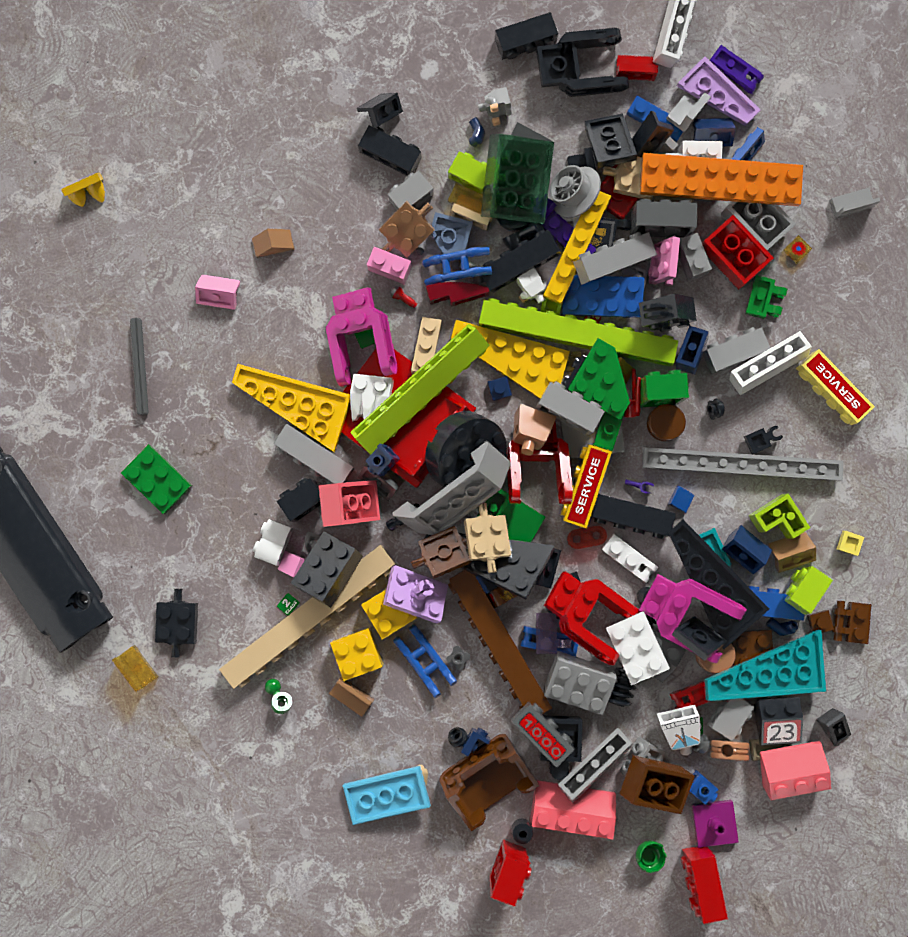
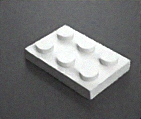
(637, 648)

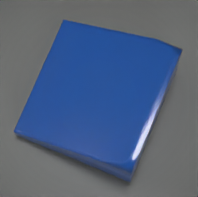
(681, 499)

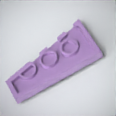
(724, 94)

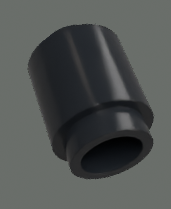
(522, 825)

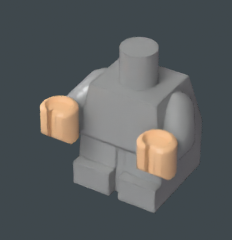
(496, 104)

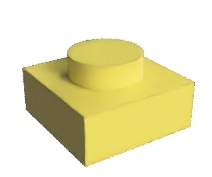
(850, 543)

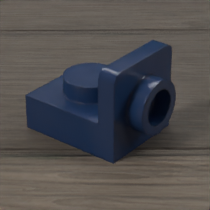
(472, 743)

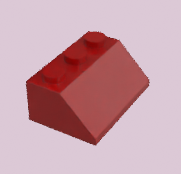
(736, 252)

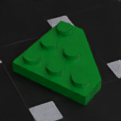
(602, 380)

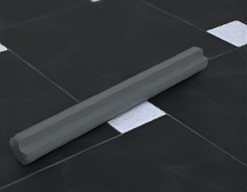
(139, 366)

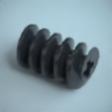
(622, 689)

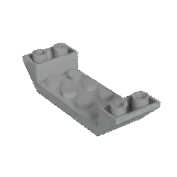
(460, 495)

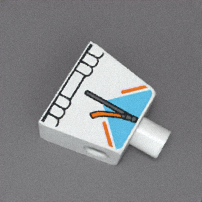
(681, 728)

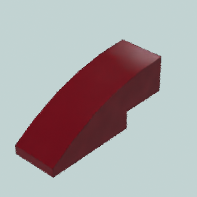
(455, 292)

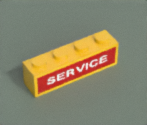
(586, 485)

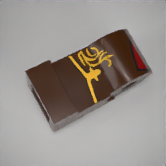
(499, 596)

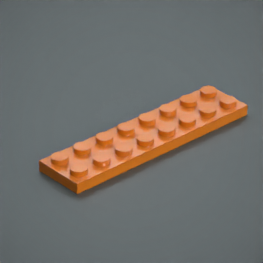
(721, 179)

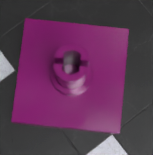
(715, 823)

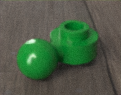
(273, 688)

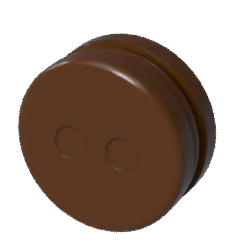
(666, 422)

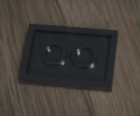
(610, 140)

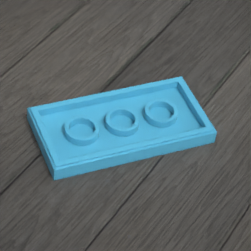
(386, 795)

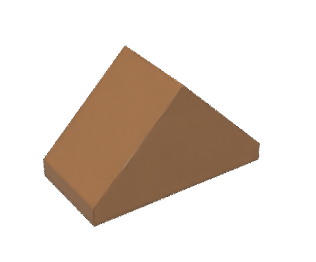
(272, 242)

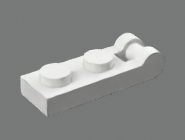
(629, 558)

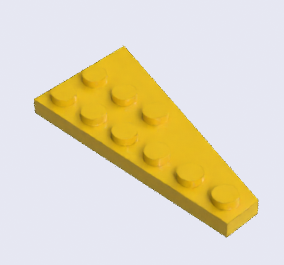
(520, 359)

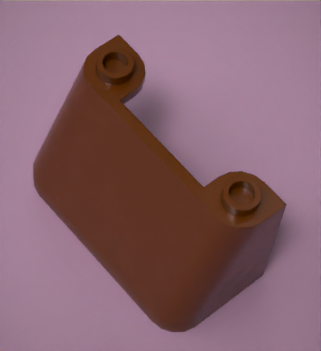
(485, 778)

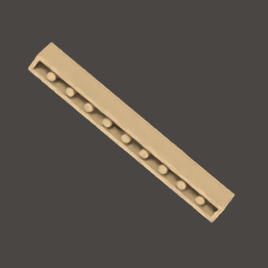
(303, 620)

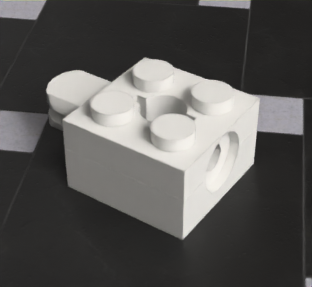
(705, 149)

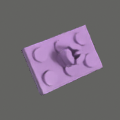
(415, 594)

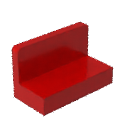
(636, 67)

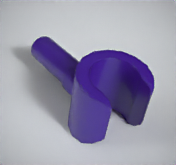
(642, 486)

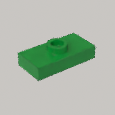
(607, 432)

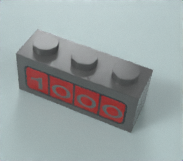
(543, 733)

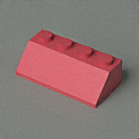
(589, 815)

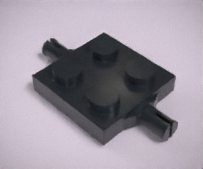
(176, 622)

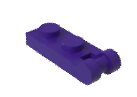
(736, 69)

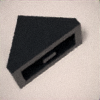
(834, 725)

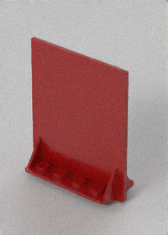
(413, 437)

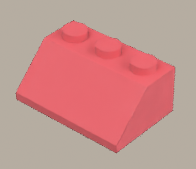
(795, 770)

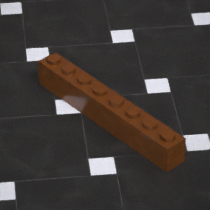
(498, 640)

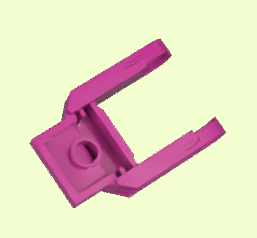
(352, 315)
(670, 600)

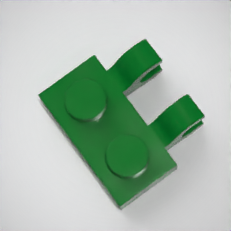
(760, 297)

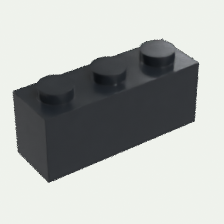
(526, 36)
(390, 150)

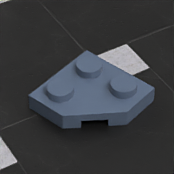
(450, 233)

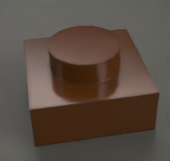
(820, 621)

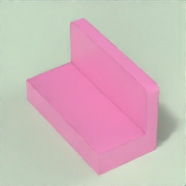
(216, 291)

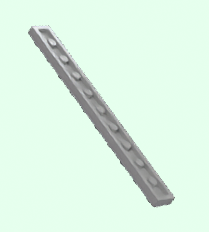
(742, 464)

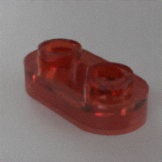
(586, 537)

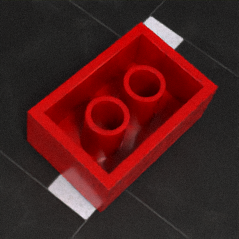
(509, 873)
(704, 884)

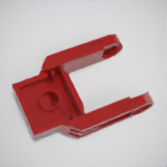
(553, 450)
(573, 604)

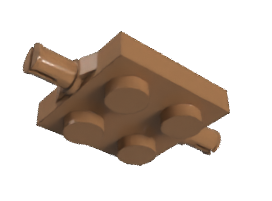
(406, 228)

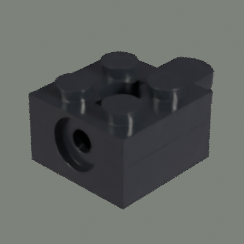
(667, 312)
(573, 728)

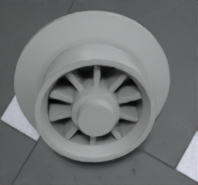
(574, 190)

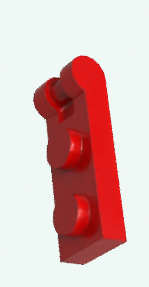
(695, 694)

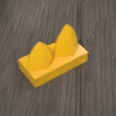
(92, 184)

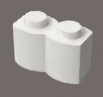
(273, 542)

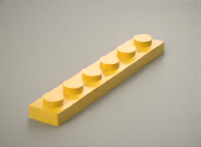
(577, 245)

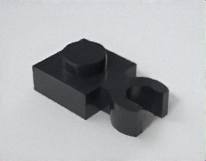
(760, 439)

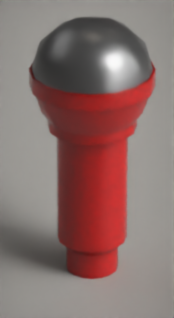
(398, 293)

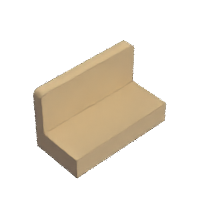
(469, 215)

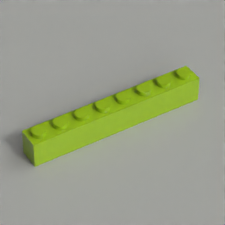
(420, 388)

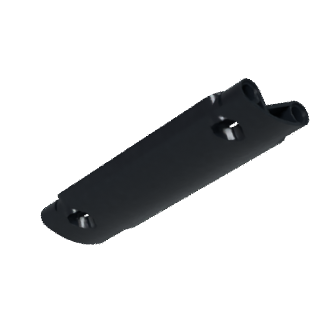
(43, 564)

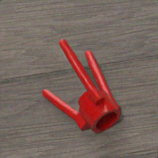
(634, 406)

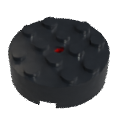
(456, 439)

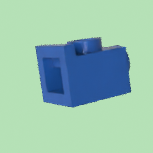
(698, 783)

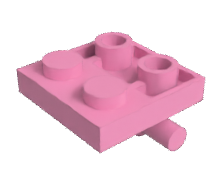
(664, 264)

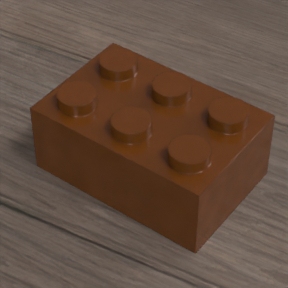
(656, 785)

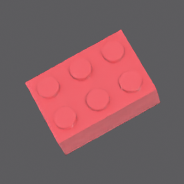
(349, 503)

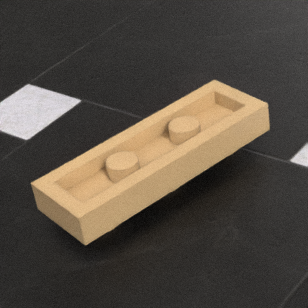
(426, 342)

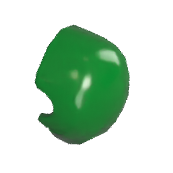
(650, 856)

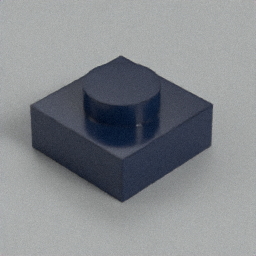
(499, 388)

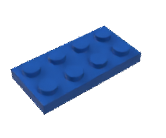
(605, 297)

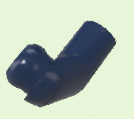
(478, 134)
(782, 628)

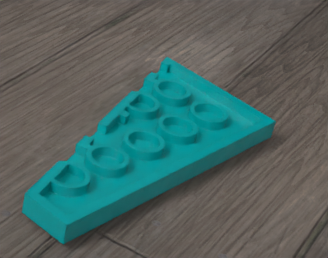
(781, 671)

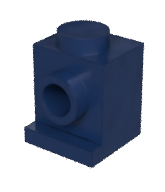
(387, 460)

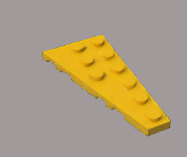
(307, 406)

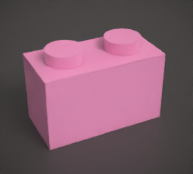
(389, 265)

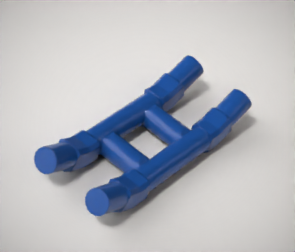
(466, 271)
(436, 664)

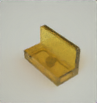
(135, 668)

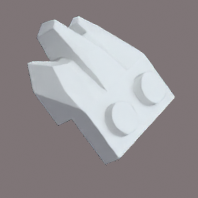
(368, 393)

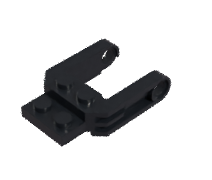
(560, 64)

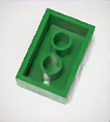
(663, 388)

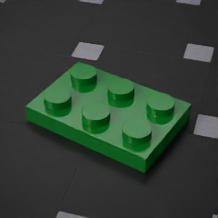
(156, 479)

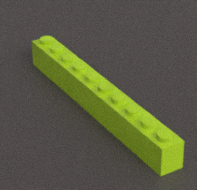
(576, 332)

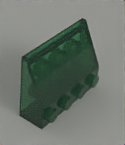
(517, 178)

